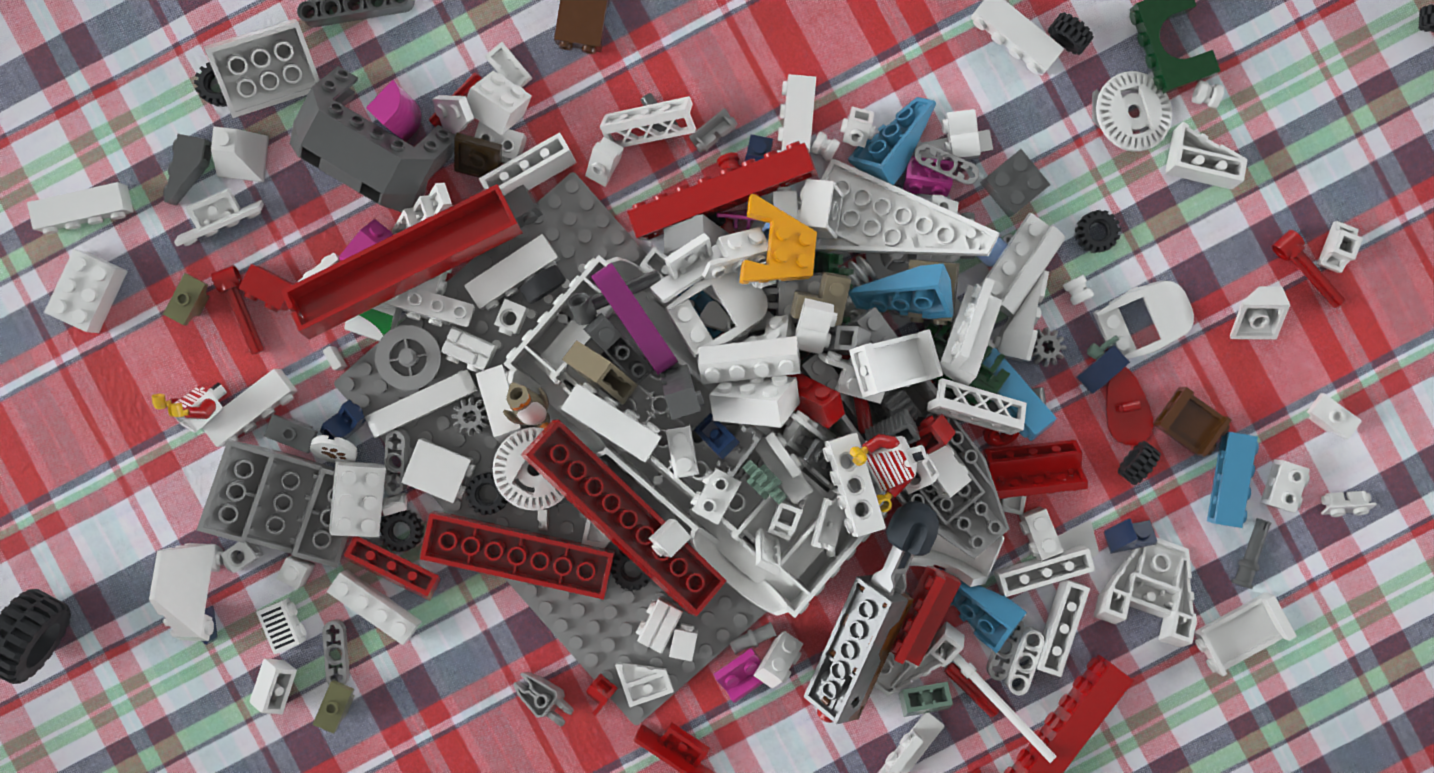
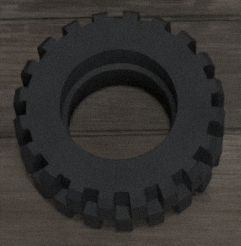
(30, 633)

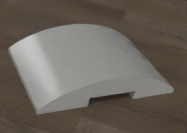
(273, 503)

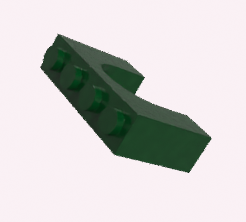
(1168, 71)

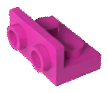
(927, 181)
(739, 676)

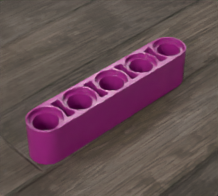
(634, 318)

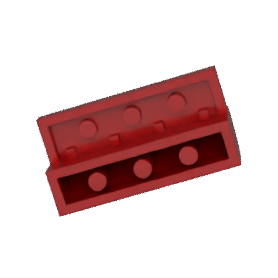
(1036, 468)
(930, 603)

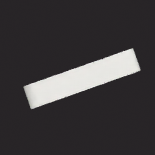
(421, 403)

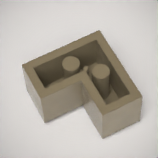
(832, 290)

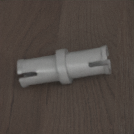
(752, 638)

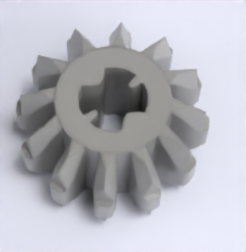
(1053, 345)
(468, 407)

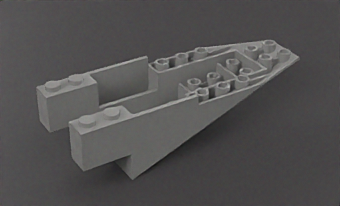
(971, 516)

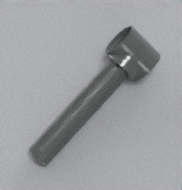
(585, 308)

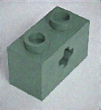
(925, 699)

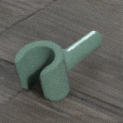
(1095, 351)

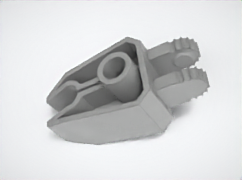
(543, 697)

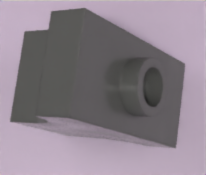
(290, 432)

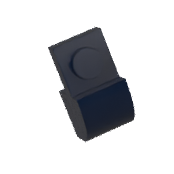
(345, 422)

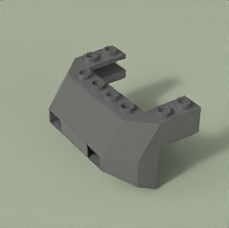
(361, 151)

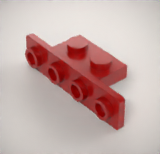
(675, 748)

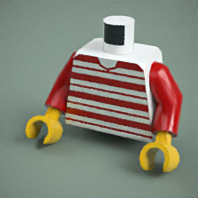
(194, 408)
(890, 463)

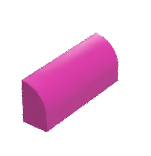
(396, 111)

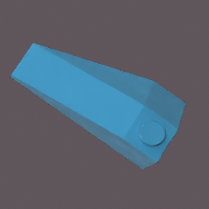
(893, 146)
(916, 290)
(988, 613)

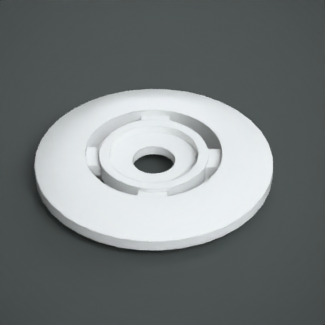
(1114, 116)
(510, 465)

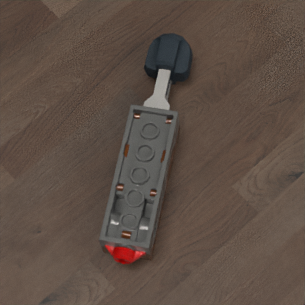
(870, 621)

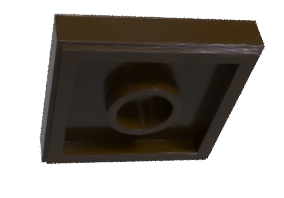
(475, 155)

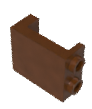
(581, 25)
(1192, 422)

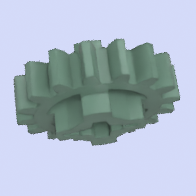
(764, 482)

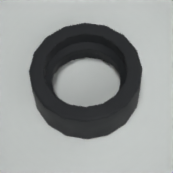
(542, 284)

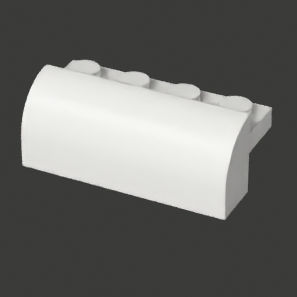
(1023, 262)
(970, 333)

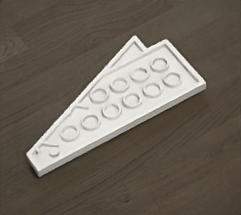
(893, 221)

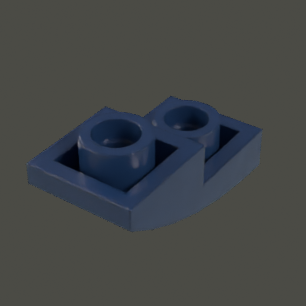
(1103, 369)

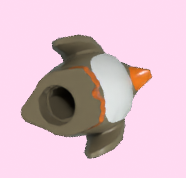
(527, 406)

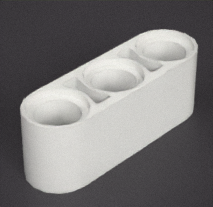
(1027, 671)

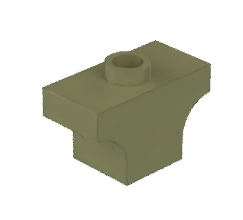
(187, 300)
(334, 706)

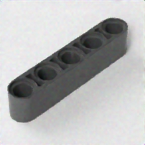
(345, 13)

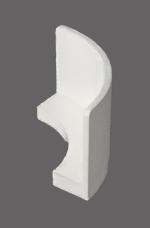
(958, 563)

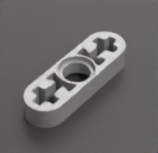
(965, 164)
(403, 453)
(329, 637)
(993, 661)

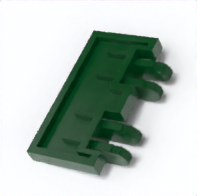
(985, 378)

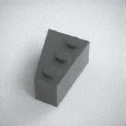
(680, 392)

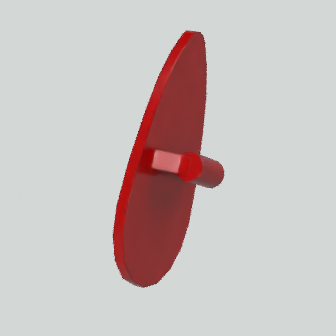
(1128, 409)

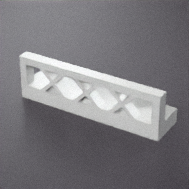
(649, 115)
(978, 416)

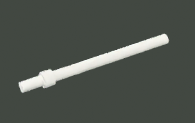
(969, 671)

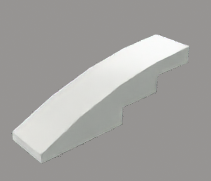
(424, 208)

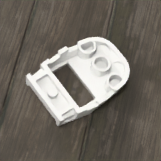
(742, 302)
(1167, 307)

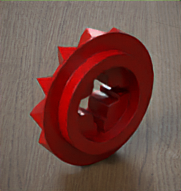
(993, 438)

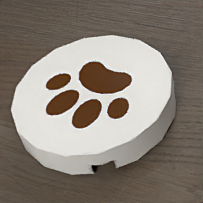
(333, 450)

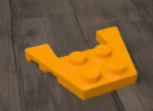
(789, 246)

